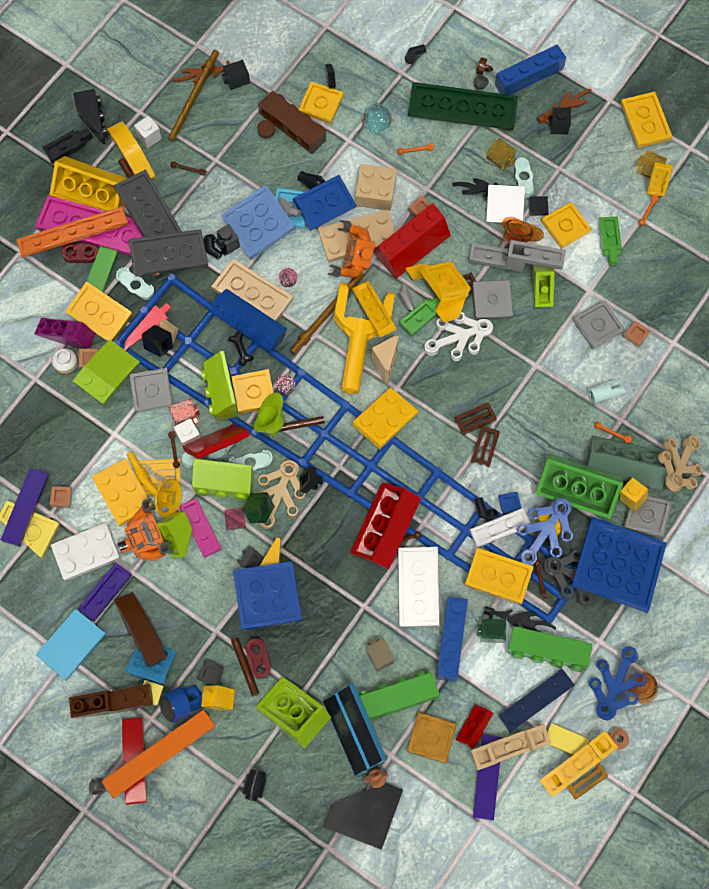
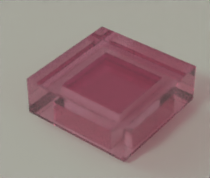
(234, 519)

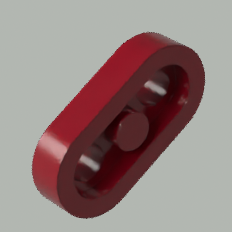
(79, 254)
(258, 659)

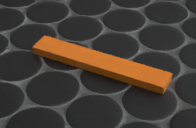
(72, 232)
(157, 754)

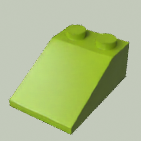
(106, 372)
(294, 712)

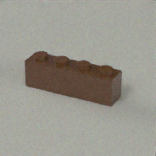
(292, 122)

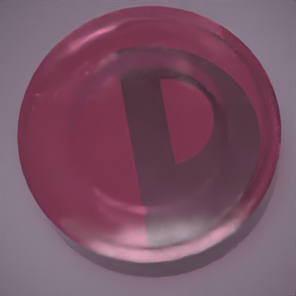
(287, 277)
(285, 385)

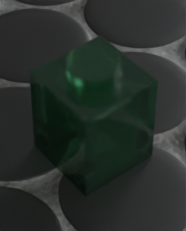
(258, 507)
(492, 630)

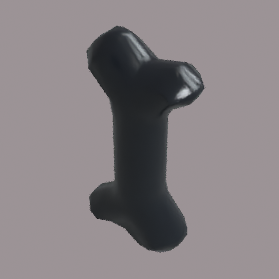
(237, 340)

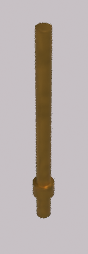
(207, 68)
(304, 338)

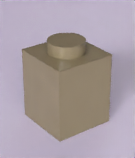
(379, 654)

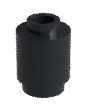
(254, 785)

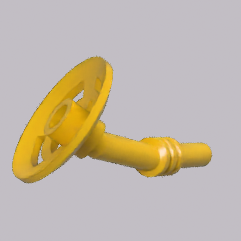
(163, 496)

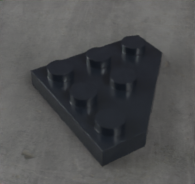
(366, 815)

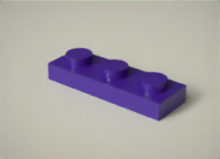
(104, 592)

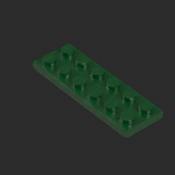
(463, 106)

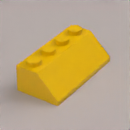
(85, 184)

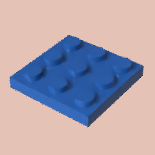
(267, 595)

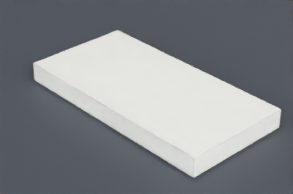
(418, 587)

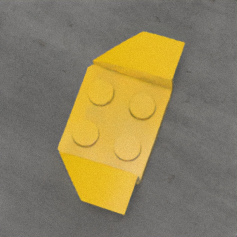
(447, 285)

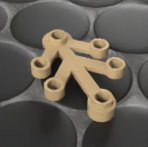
(674, 479)
(280, 490)

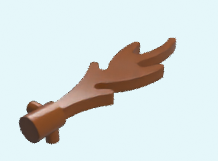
(195, 72)
(565, 103)

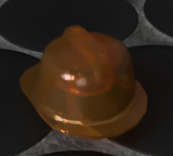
(521, 231)

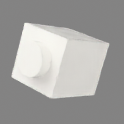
(147, 132)
(186, 432)

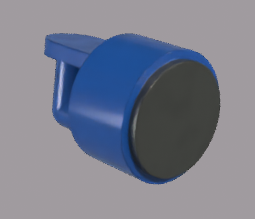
(176, 704)

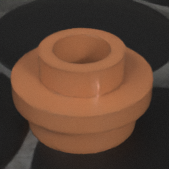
(623, 734)

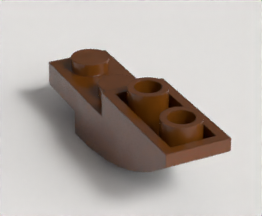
(111, 701)

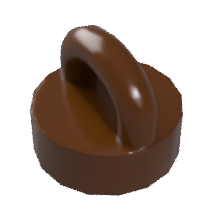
(482, 66)

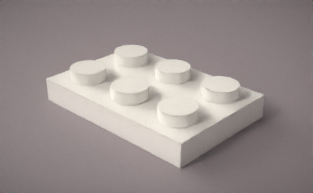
(85, 552)

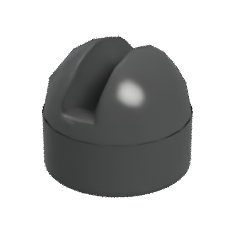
(480, 82)
(96, 787)

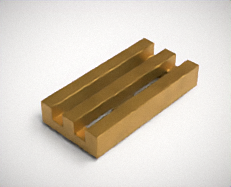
(571, 789)

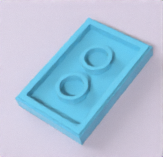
(70, 644)

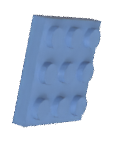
(258, 221)

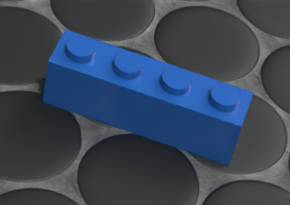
(530, 70)
(248, 320)
(452, 639)

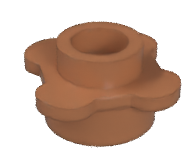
(376, 778)

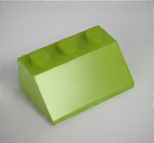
(219, 387)
(222, 479)

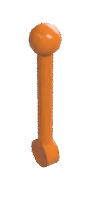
(429, 147)
(654, 199)
(627, 439)

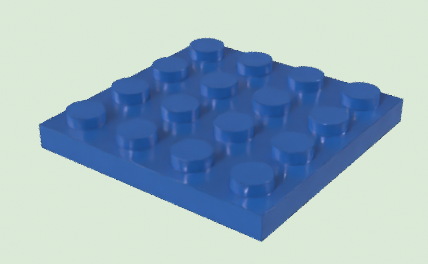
(619, 564)

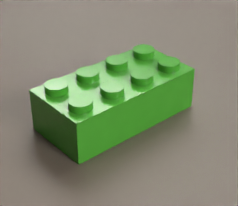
(580, 485)

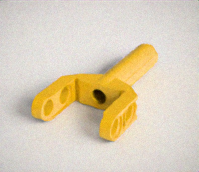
(359, 333)

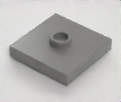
(492, 299)
(598, 324)
(151, 389)
(650, 517)

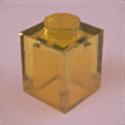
(501, 154)
(647, 162)

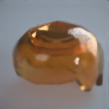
(647, 692)

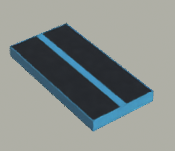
(354, 730)

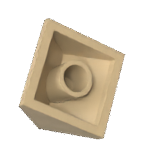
(384, 357)

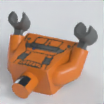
(358, 251)
(144, 535)

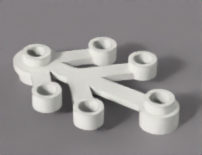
(461, 335)

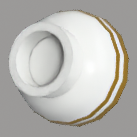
(65, 361)

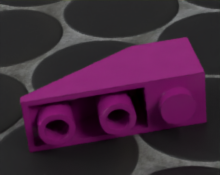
(66, 332)

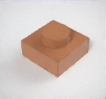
(418, 206)
(636, 333)
(85, 355)
(61, 497)

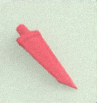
(153, 318)

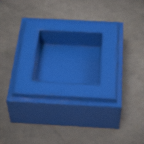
(509, 503)

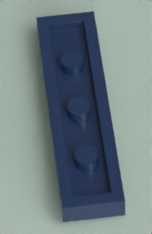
(536, 700)

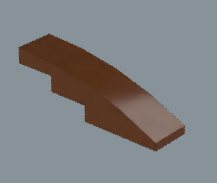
(140, 629)

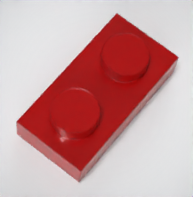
(474, 726)

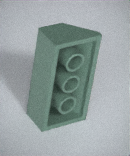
(627, 461)

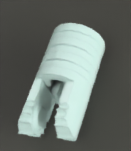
(605, 391)

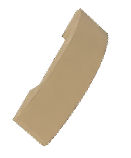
(510, 746)

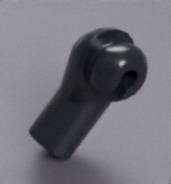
(413, 52)
(209, 241)
(483, 512)

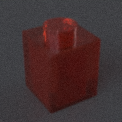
(184, 411)

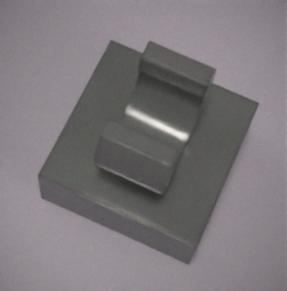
(251, 558)

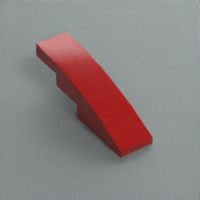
(133, 745)

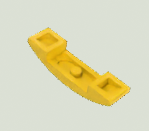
(130, 149)
(578, 764)

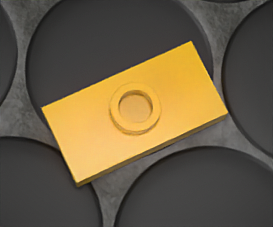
(659, 179)

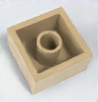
(375, 187)

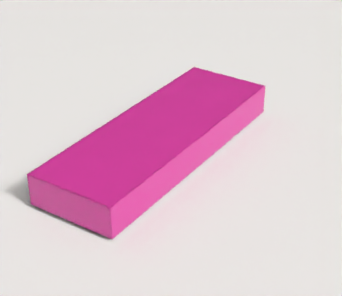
(201, 528)

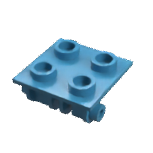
(156, 672)

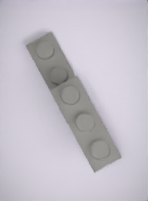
(517, 256)

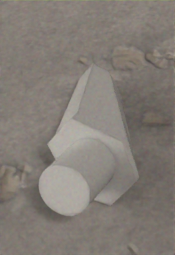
(289, 208)
(406, 298)

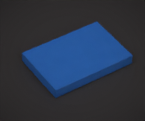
(324, 202)

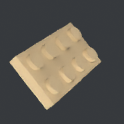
(336, 241)
(253, 289)

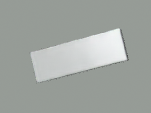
(499, 528)

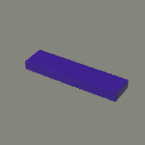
(24, 507)
(486, 787)

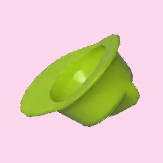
(270, 417)

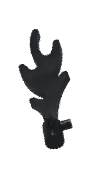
(482, 186)
(522, 618)

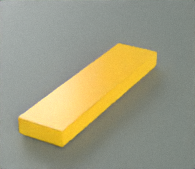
(374, 309)

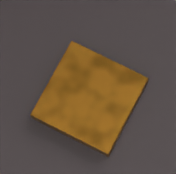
(431, 737)

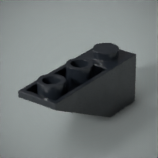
(88, 110)

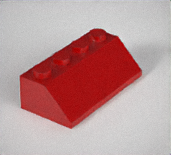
(413, 241)
(385, 525)

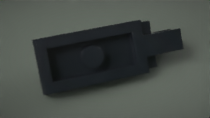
(67, 144)

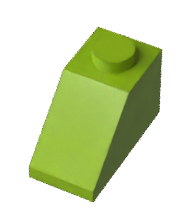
(543, 286)
(176, 530)

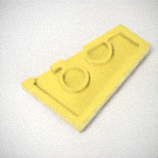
(39, 533)

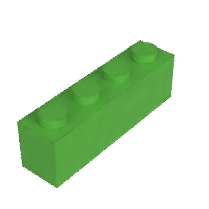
(549, 648)
(399, 696)

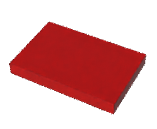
(216, 441)

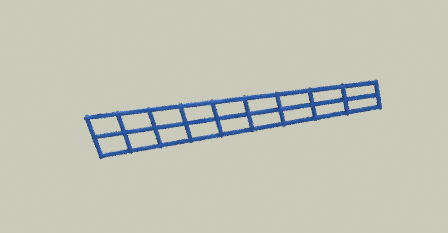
(188, 341)

